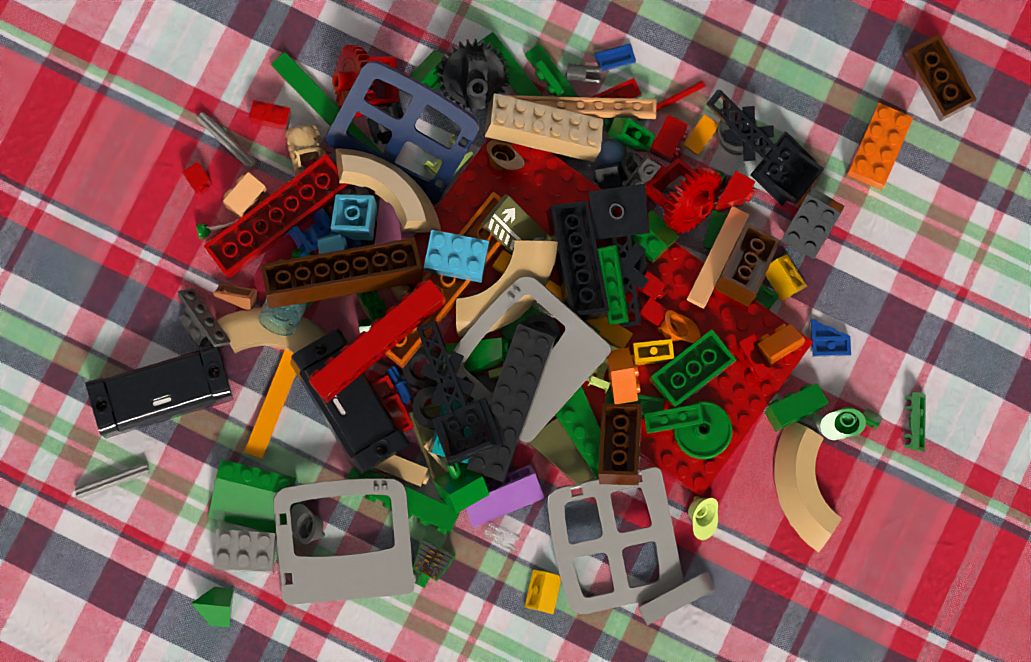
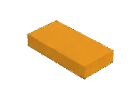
(701, 135)

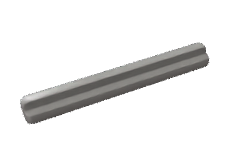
(226, 140)
(112, 480)

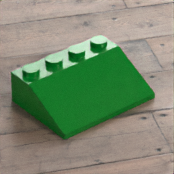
(247, 496)

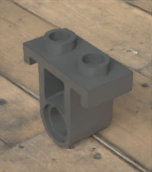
(639, 169)

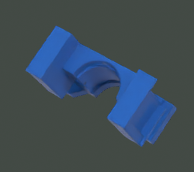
(307, 239)

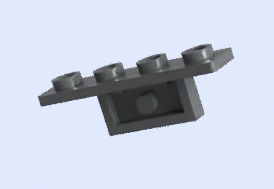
(200, 321)

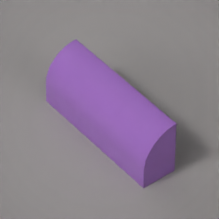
(505, 497)

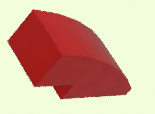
(392, 402)

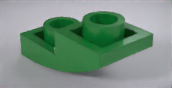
(372, 305)

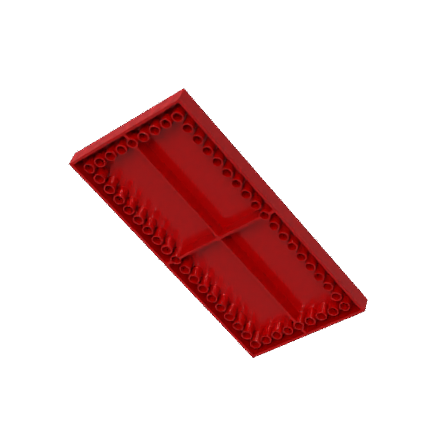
(550, 181)

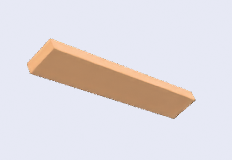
(717, 257)

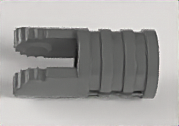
(578, 73)

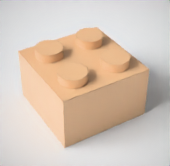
(245, 196)

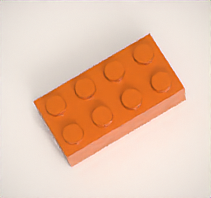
(880, 146)

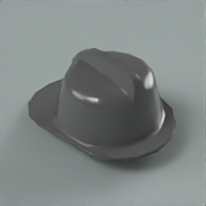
(306, 524)

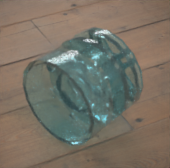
(282, 320)

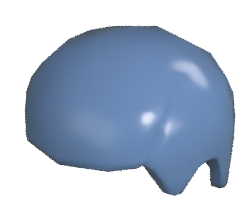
(611, 151)

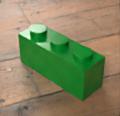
(796, 406)

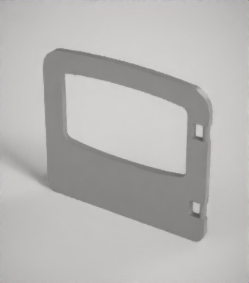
(570, 362)
(350, 575)

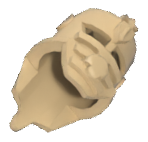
(303, 145)

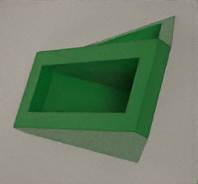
(216, 606)

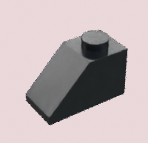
(609, 175)

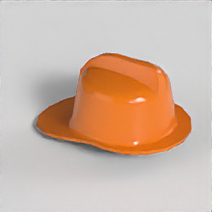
(679, 328)

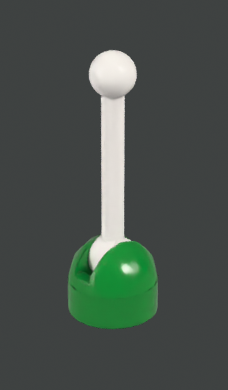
(204, 230)

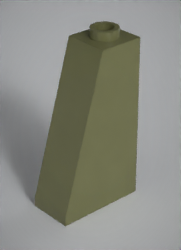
(561, 452)

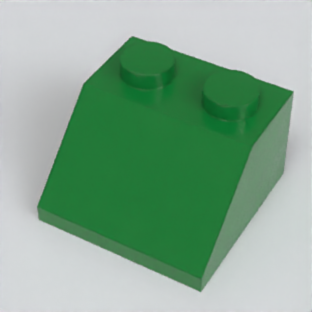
(658, 239)

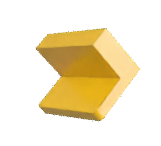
(784, 277)
(543, 591)

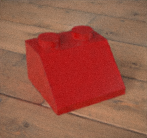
(736, 192)

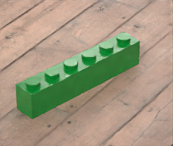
(419, 506)

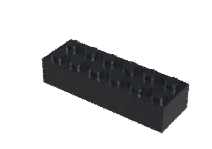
(578, 260)

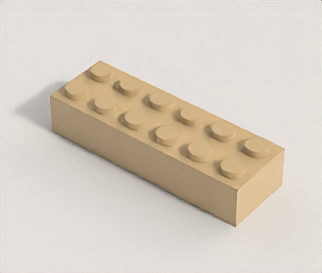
(544, 127)

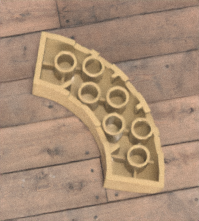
(528, 259)
(247, 332)

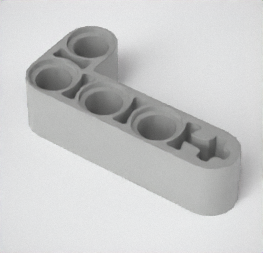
(677, 598)

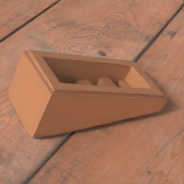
(239, 296)

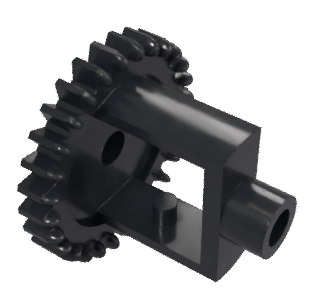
(473, 74)

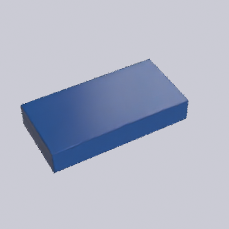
(615, 57)

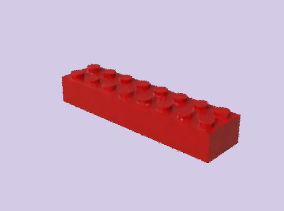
(275, 216)
(377, 341)

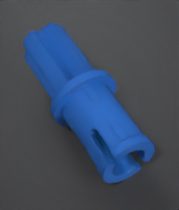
(399, 384)

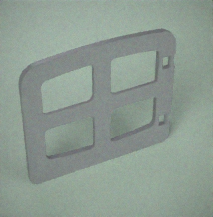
(613, 542)

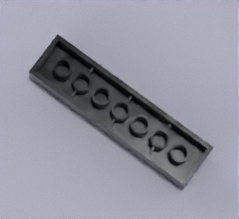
(515, 396)

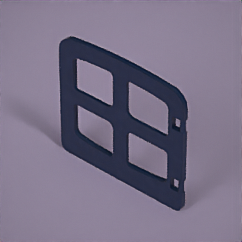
(404, 128)

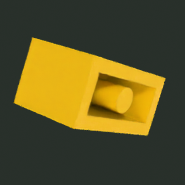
(653, 352)

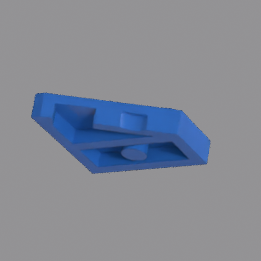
(828, 341)

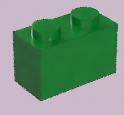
(631, 134)

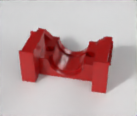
(760, 371)

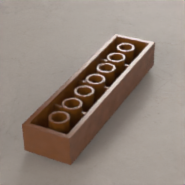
(341, 273)

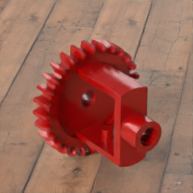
(349, 65)
(691, 200)

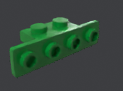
(549, 73)

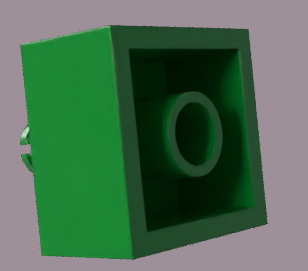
(460, 487)

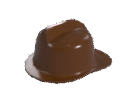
(503, 156)

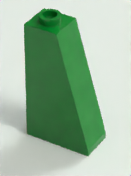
(485, 355)

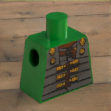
(431, 562)

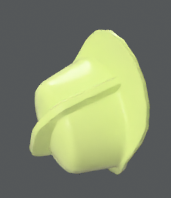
(704, 516)

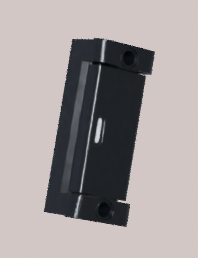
(159, 392)
(355, 413)

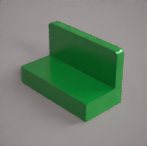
(427, 70)

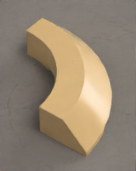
(392, 185)
(798, 486)

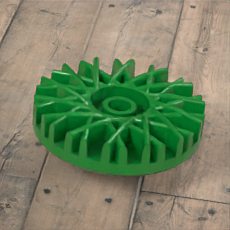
(713, 441)

